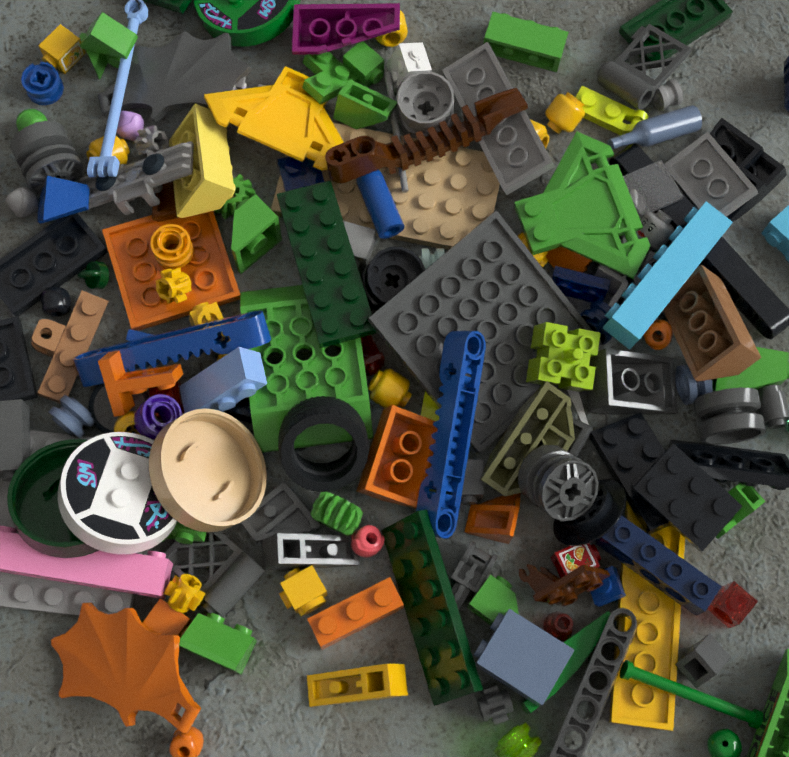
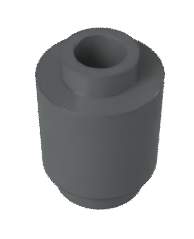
(773, 406)

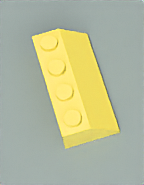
(212, 175)

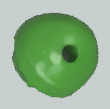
(29, 117)

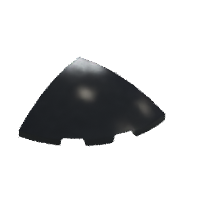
(751, 159)

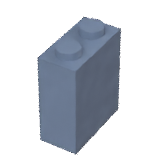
(523, 656)

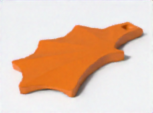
(124, 666)

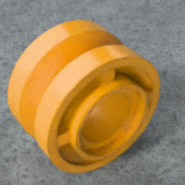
(168, 235)

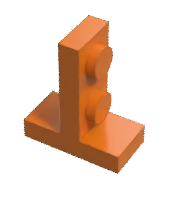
(122, 384)

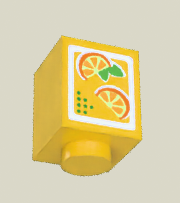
(61, 49)

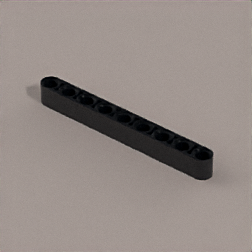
(744, 286)

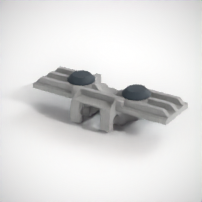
(141, 178)

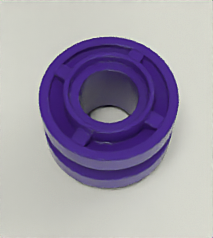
(144, 415)

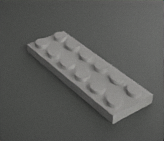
(513, 144)

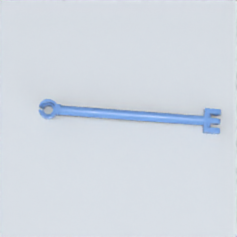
(106, 162)

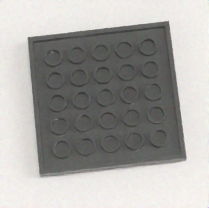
(486, 287)

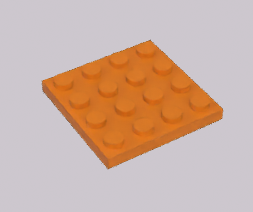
(138, 269)

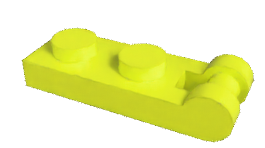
(608, 112)

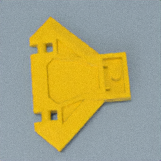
(279, 117)

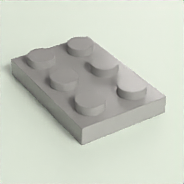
(711, 176)

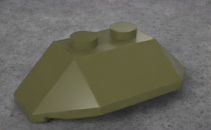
(539, 422)

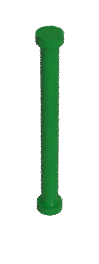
(753, 718)

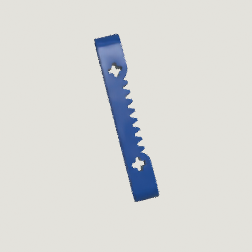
(244, 331)
(462, 355)

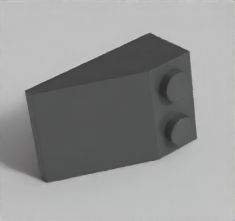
(632, 384)

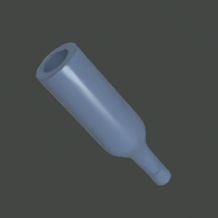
(661, 128)

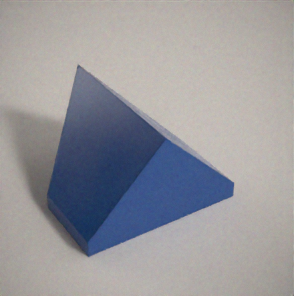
(62, 199)

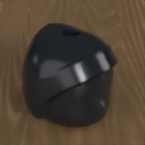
(55, 301)

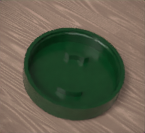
(34, 502)

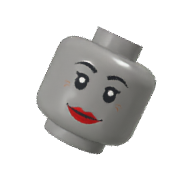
(656, 228)

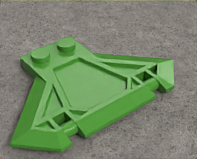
(586, 210)

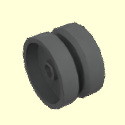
(729, 416)

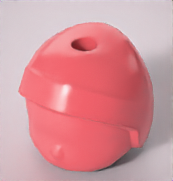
(367, 541)

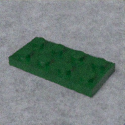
(678, 18)

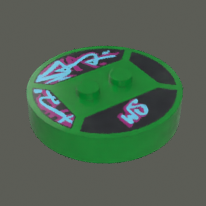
(246, 20)

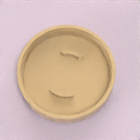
(207, 470)

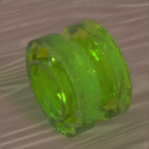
(518, 743)

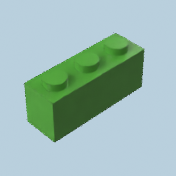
(526, 41)

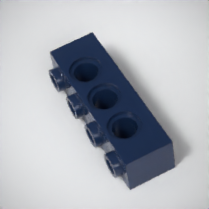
(659, 566)

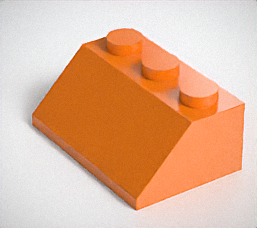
(398, 457)

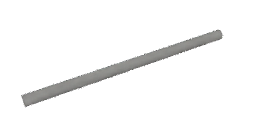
(395, 126)

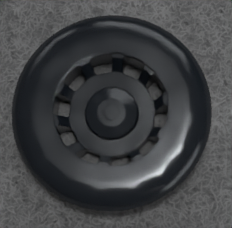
(597, 520)

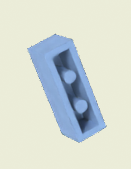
(225, 382)

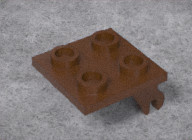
(565, 589)

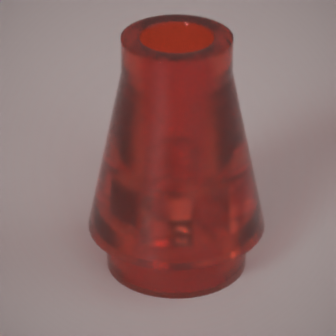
(551, 625)

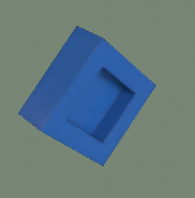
(610, 590)

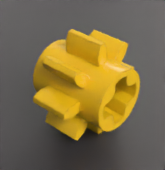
(173, 285)
(184, 593)

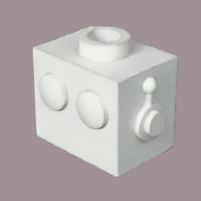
(406, 61)

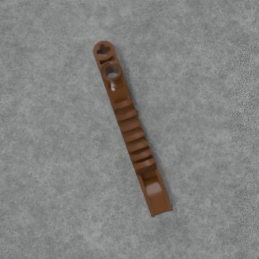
(366, 155)

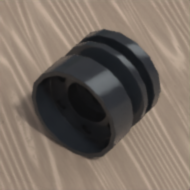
(388, 264)

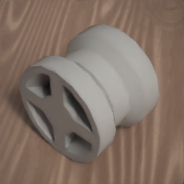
(668, 94)

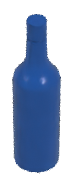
(380, 204)

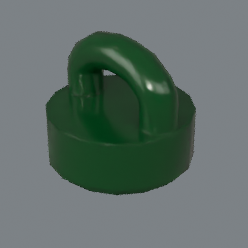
(95, 275)

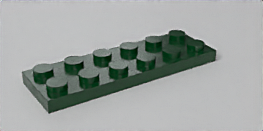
(326, 264)
(431, 609)

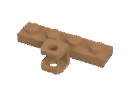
(67, 344)

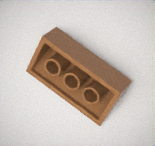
(710, 328)

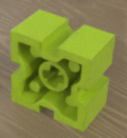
(563, 357)

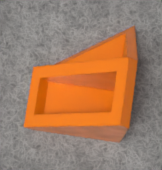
(494, 518)

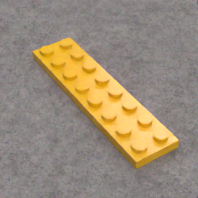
(653, 644)

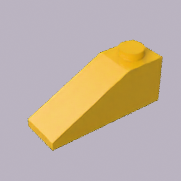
(357, 685)

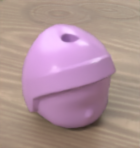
(129, 124)

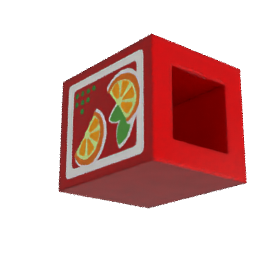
(574, 557)

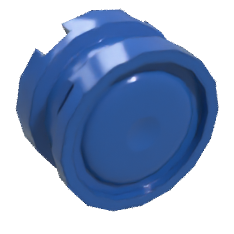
(42, 83)

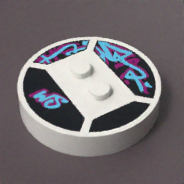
(110, 495)

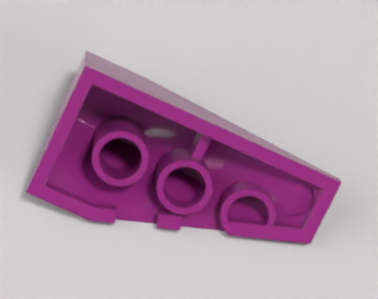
(334, 26)

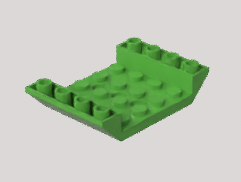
(298, 380)

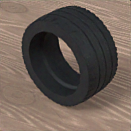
(323, 475)

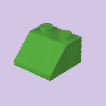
(254, 232)
(219, 642)

